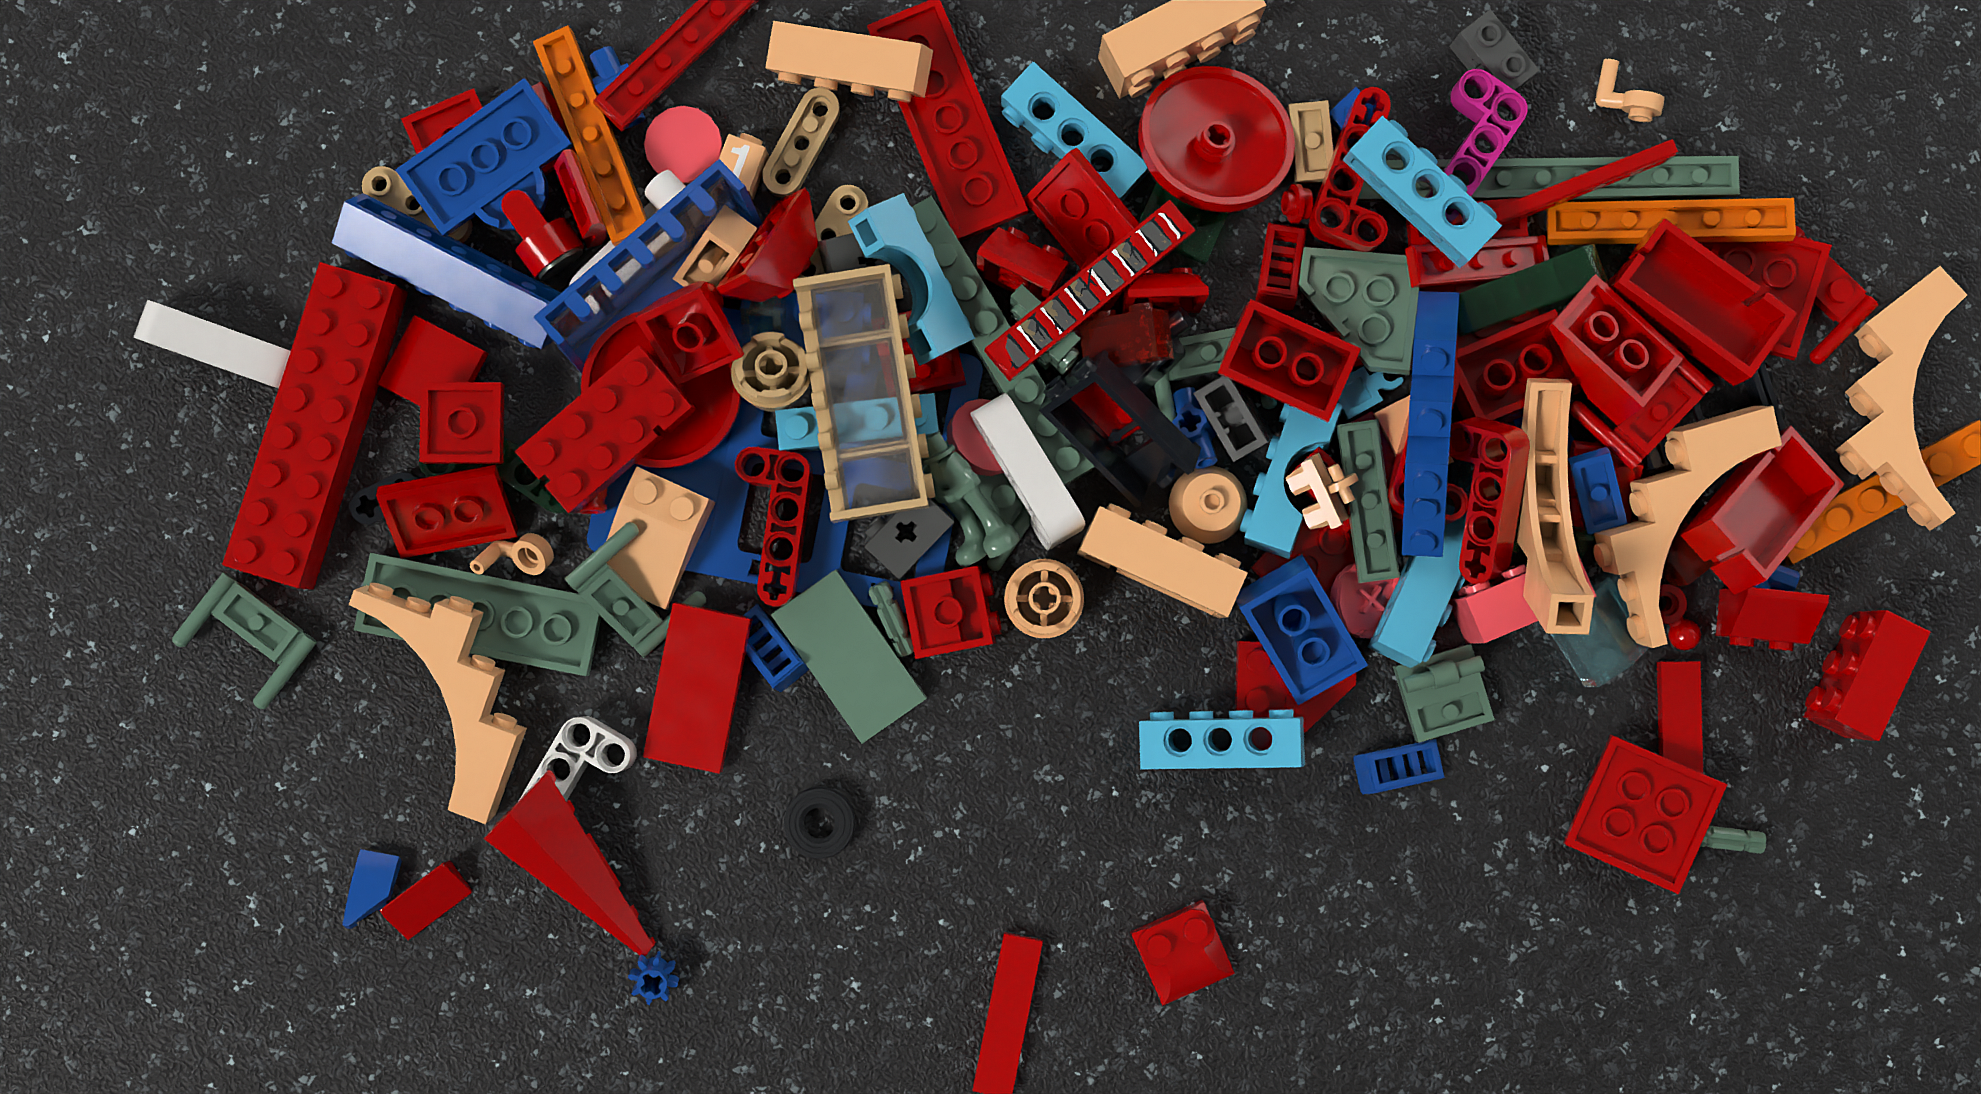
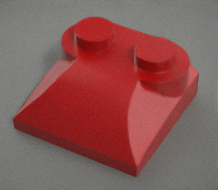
(1167, 290)
(690, 331)
(1182, 952)

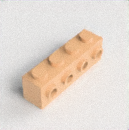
(849, 60)

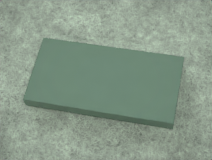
(849, 656)

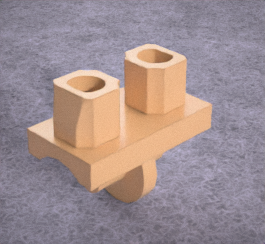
(1314, 476)

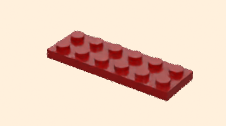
(954, 128)

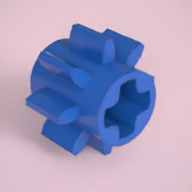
(652, 988)

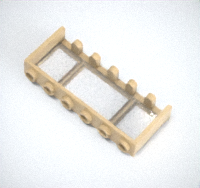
(863, 393)

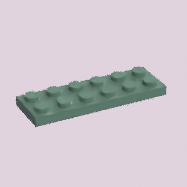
(518, 620)

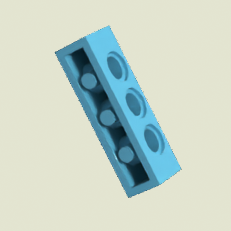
(1037, 88)
(1399, 190)
(1159, 751)

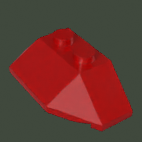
(774, 253)

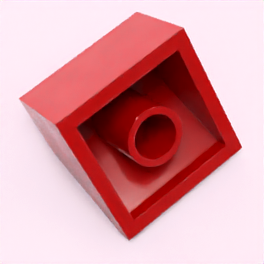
(1769, 616)

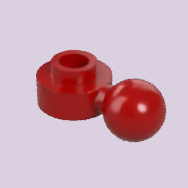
(1683, 633)

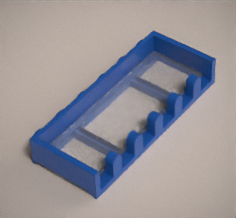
(642, 264)

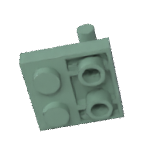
(1444, 693)

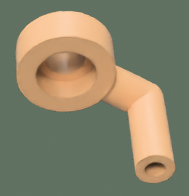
(1638, 103)
(529, 553)

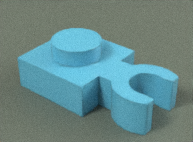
(1362, 391)

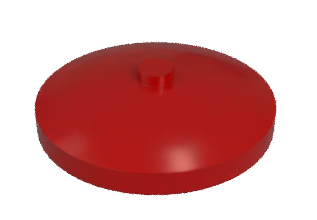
(1216, 139)
(710, 393)

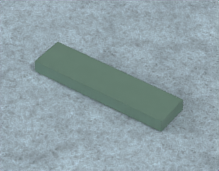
(1370, 511)

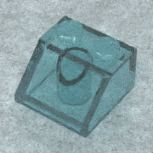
(1608, 646)

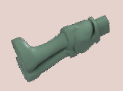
(958, 489)

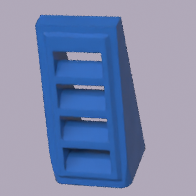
(792, 671)
(1374, 772)

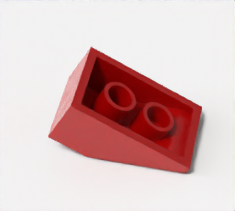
(1011, 261)
(1613, 350)

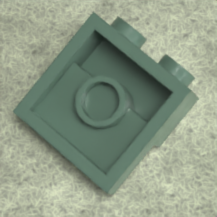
(1063, 354)

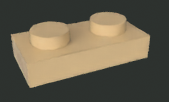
(1312, 140)

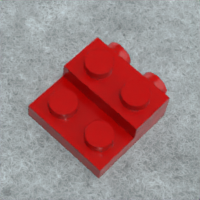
(950, 611)

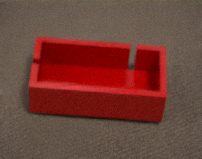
(1699, 304)
(606, 430)
(1762, 512)

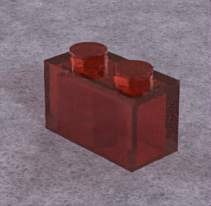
(1129, 337)

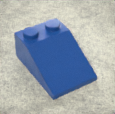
(1300, 629)

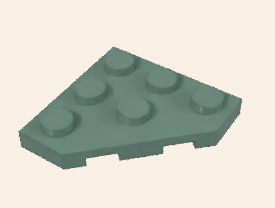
(1365, 302)

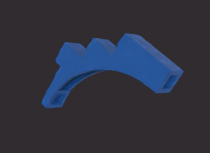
(1429, 423)

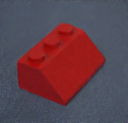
(1288, 360)

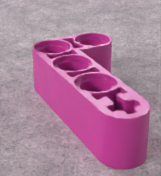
(1488, 126)

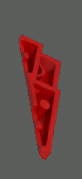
(552, 846)

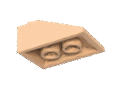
(669, 529)

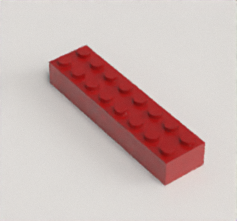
(315, 427)

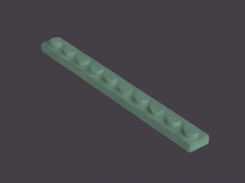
(1520, 177)

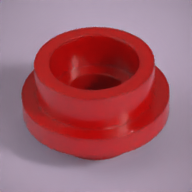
(1297, 203)

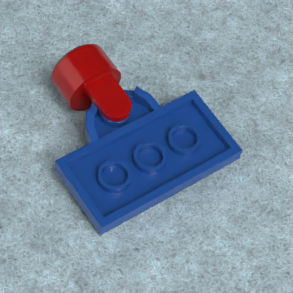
(496, 172)

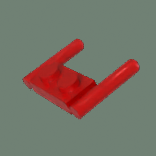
(1842, 302)
(1648, 426)

